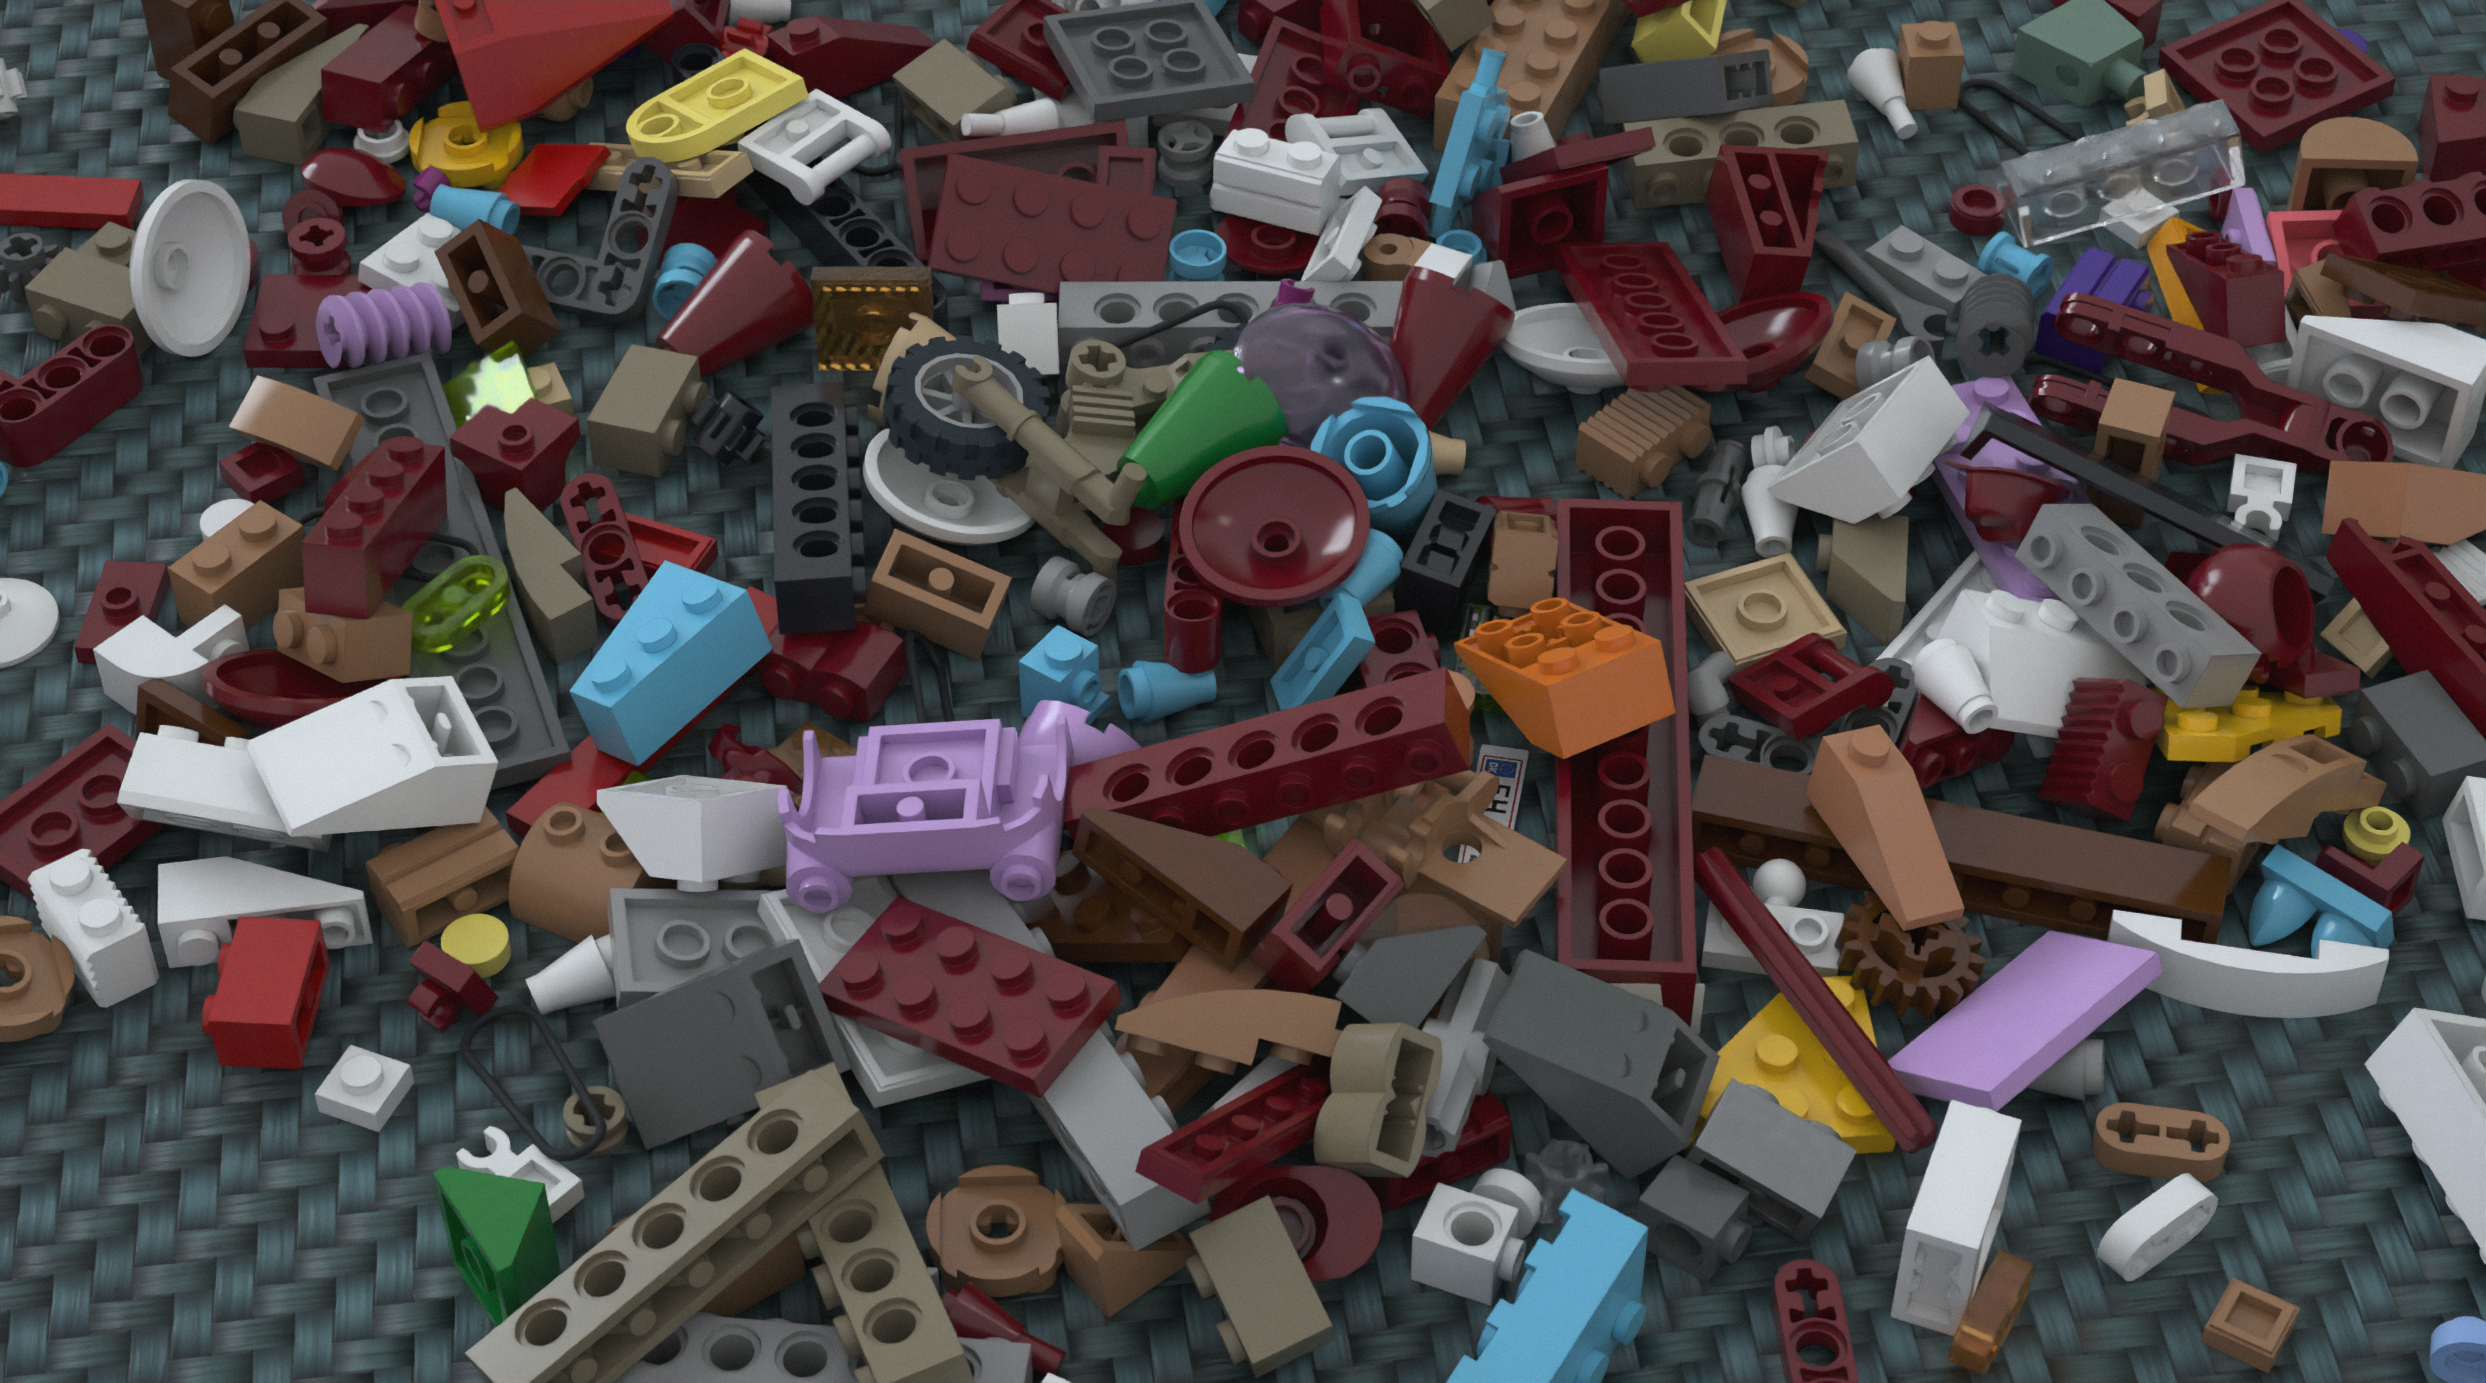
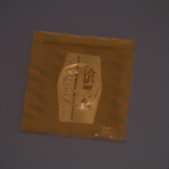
(863, 309)

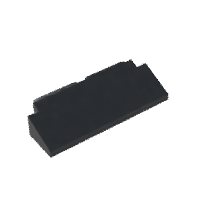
(2128, 487)

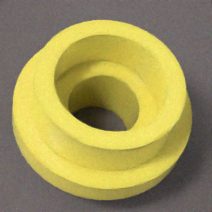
(2374, 833)

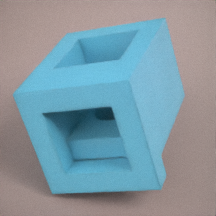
(1062, 670)

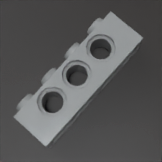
(2137, 605)

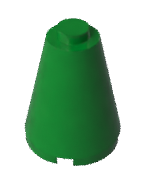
(1200, 424)

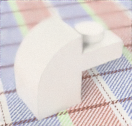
(149, 652)

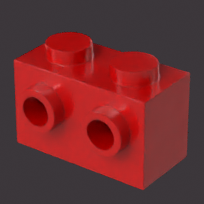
(267, 993)

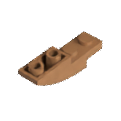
(2283, 790)
(1228, 1024)

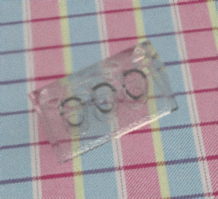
(2122, 173)

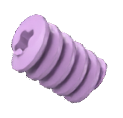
(383, 324)

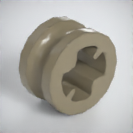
(611, 1106)

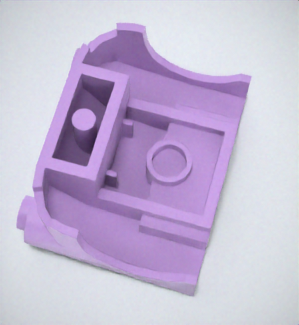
(926, 805)

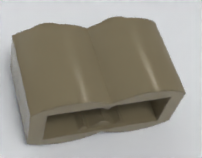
(1378, 1099)

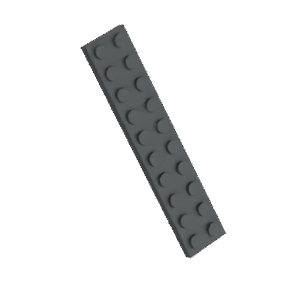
(497, 661)

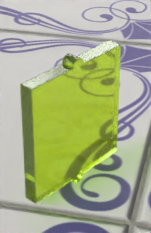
(495, 380)

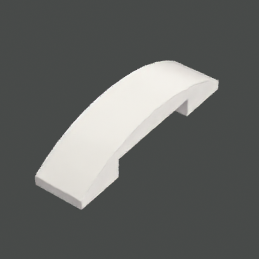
(2254, 981)

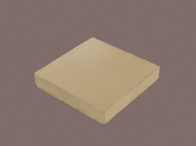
(1759, 609)

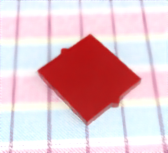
(553, 177)

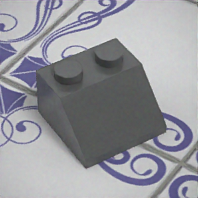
(1402, 973)

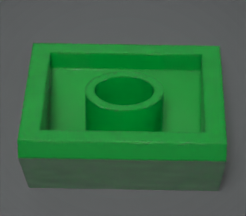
(498, 1237)

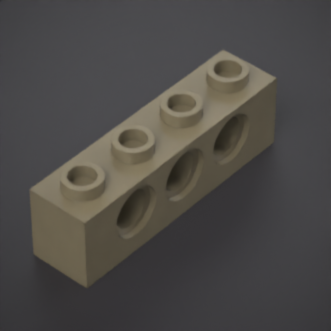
(1688, 148)

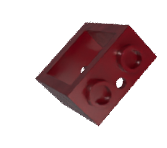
(1364, 66)

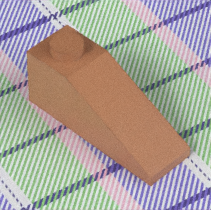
(1884, 825)

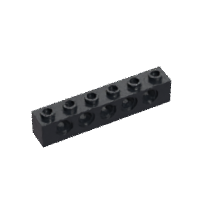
(816, 509)

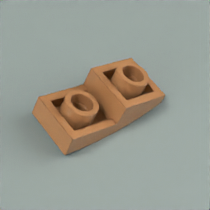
(297, 422)

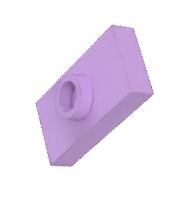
(2246, 224)

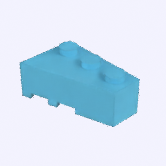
(667, 661)

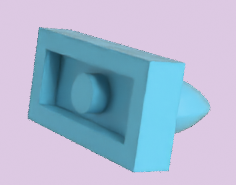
(2300, 891)

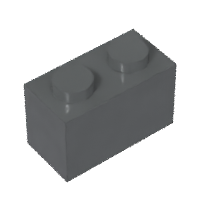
(2418, 741)

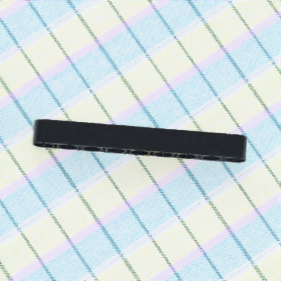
(836, 226)

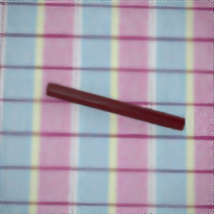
(1814, 1001)

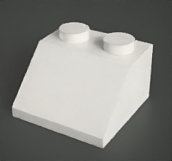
(699, 828)

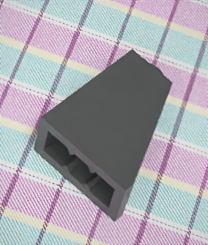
(1685, 87)

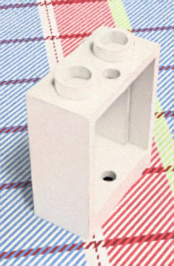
(1955, 1217)

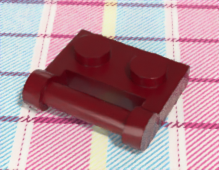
(1794, 694)

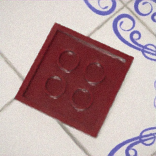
(2277, 71)

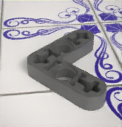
(602, 275)
(1775, 743)

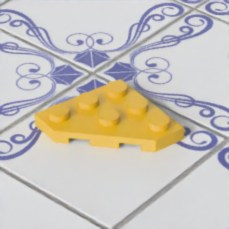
(2252, 719)
(1791, 1063)

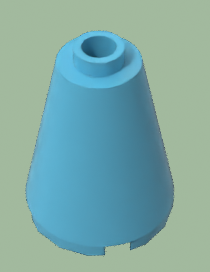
(1390, 459)

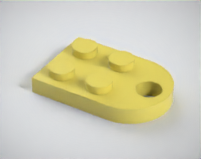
(713, 107)

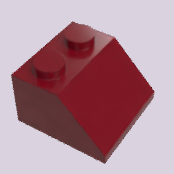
(1529, 216)

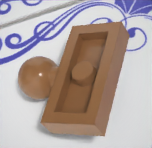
(1835, 357)

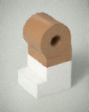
(1392, 255)

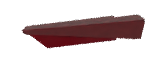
(2418, 612)

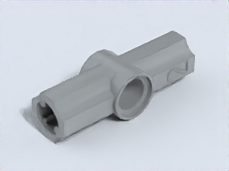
(1465, 1057)

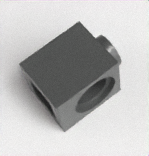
(1694, 1218)

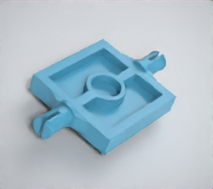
(1465, 159)

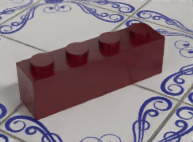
(373, 527)

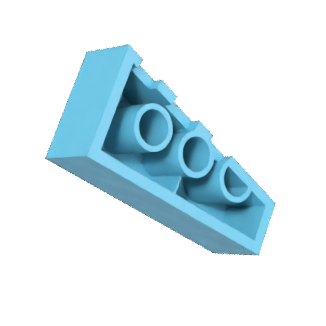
(1570, 1304)

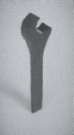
(1912, 315)

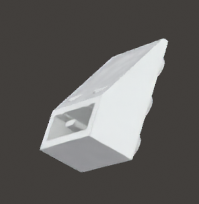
(379, 761)

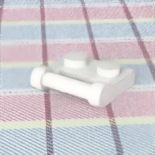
(804, 133)
(1368, 146)

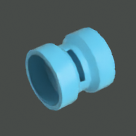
(1189, 257)
(680, 273)

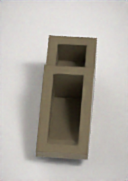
(548, 581)

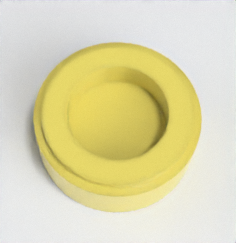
(478, 942)

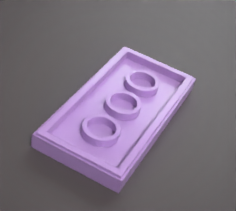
(2024, 1019)

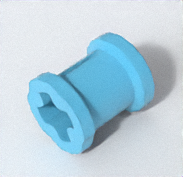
(2006, 257)

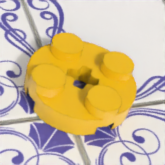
(479, 164)

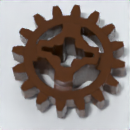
(1912, 966)

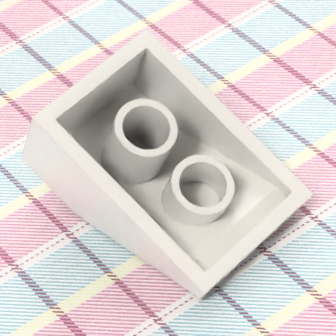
(2408, 375)

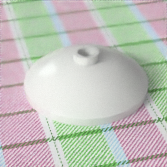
(190, 267)
(1560, 348)
(937, 504)

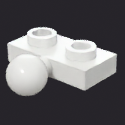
(1781, 889)

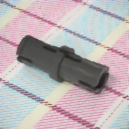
(1717, 493)

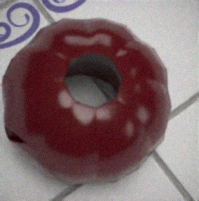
(2262, 600)

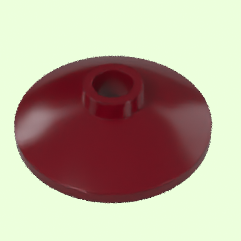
(1266, 246)

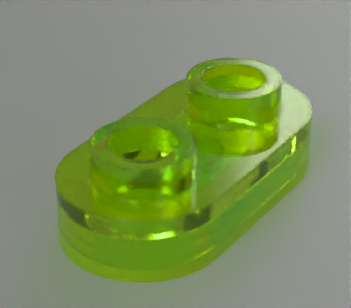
(457, 602)

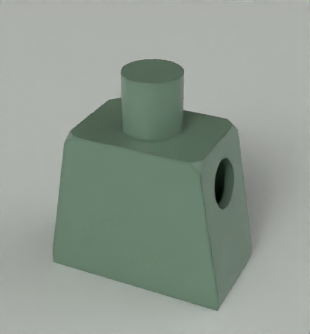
(2081, 53)

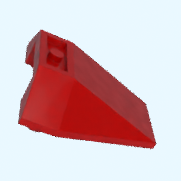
(533, 52)

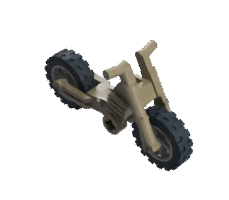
(999, 415)

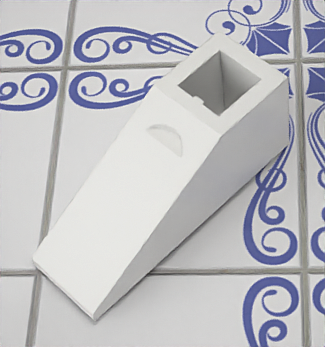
(207, 896)

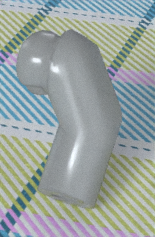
(1706, 689)

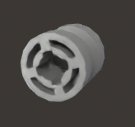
(1880, 359)
(1074, 596)

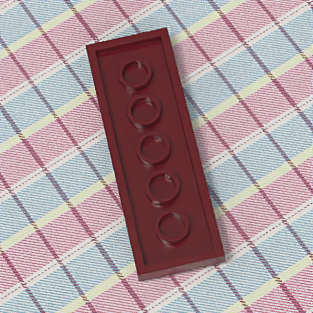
(1650, 316)

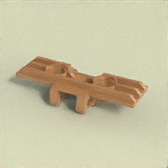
(1411, 841)

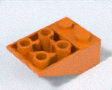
(1570, 675)

